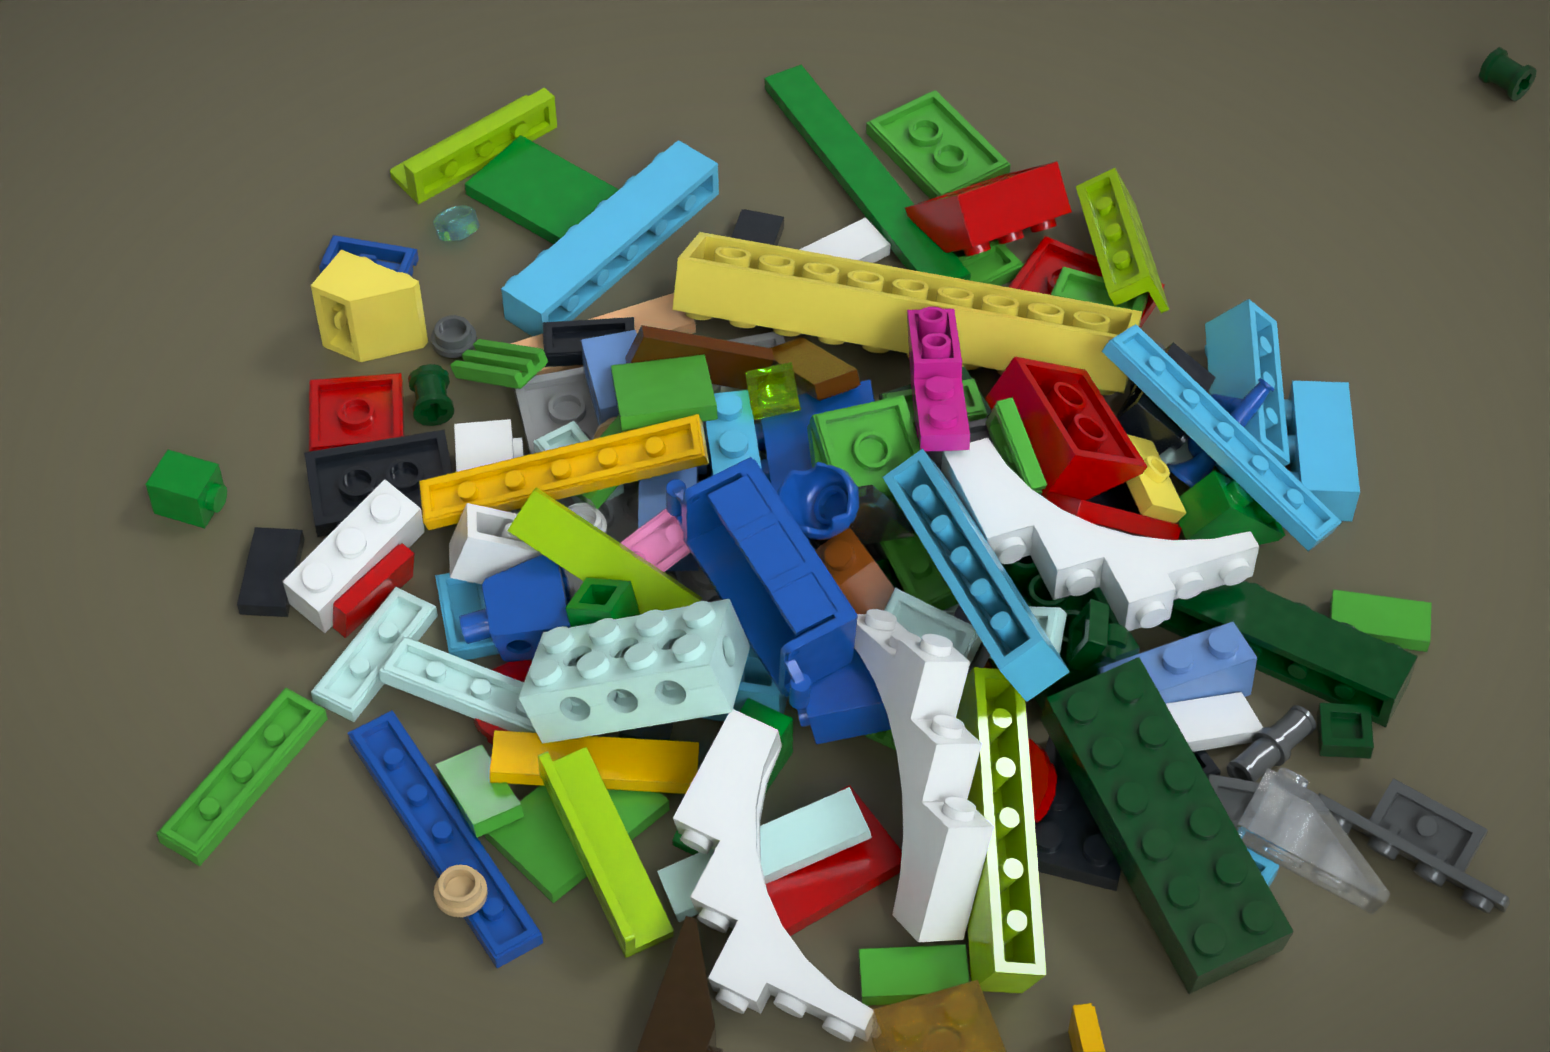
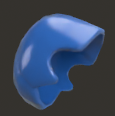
(820, 500)

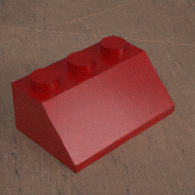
(994, 210)
(1069, 428)

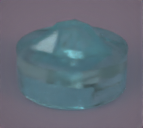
(456, 223)

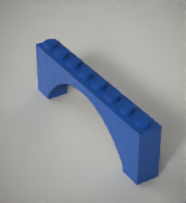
(848, 699)

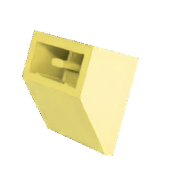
(368, 309)

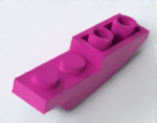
(937, 380)

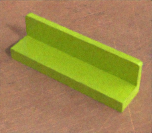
(475, 146)
(1119, 240)
(605, 851)

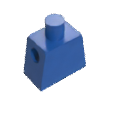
(520, 608)

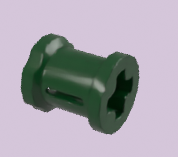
(1507, 74)
(431, 403)

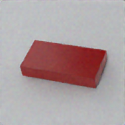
(372, 589)

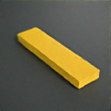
(620, 761)

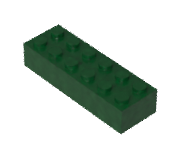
(1165, 825)

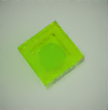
(773, 390)

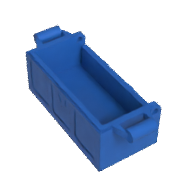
(769, 573)

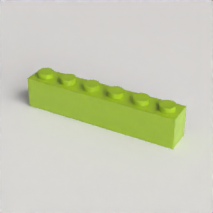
(1006, 910)

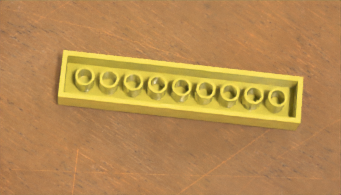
(870, 302)

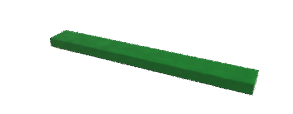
(859, 172)

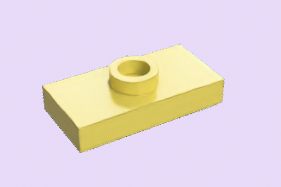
(1154, 489)

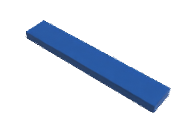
(443, 833)

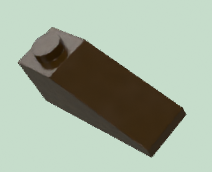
(683, 1008)

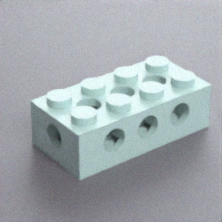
(636, 671)

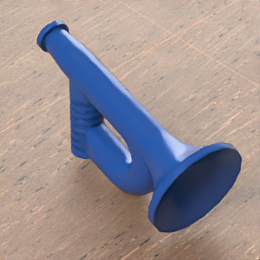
(1242, 411)

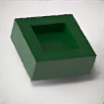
(1345, 730)

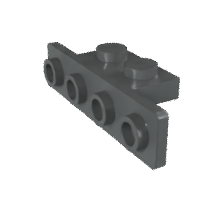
(1426, 834)

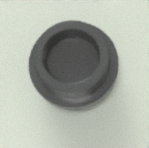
(453, 336)

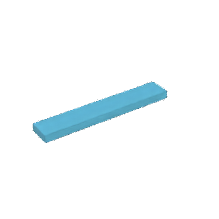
(1222, 437)

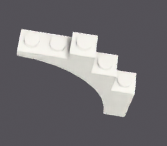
(1075, 556)
(936, 762)
(759, 957)

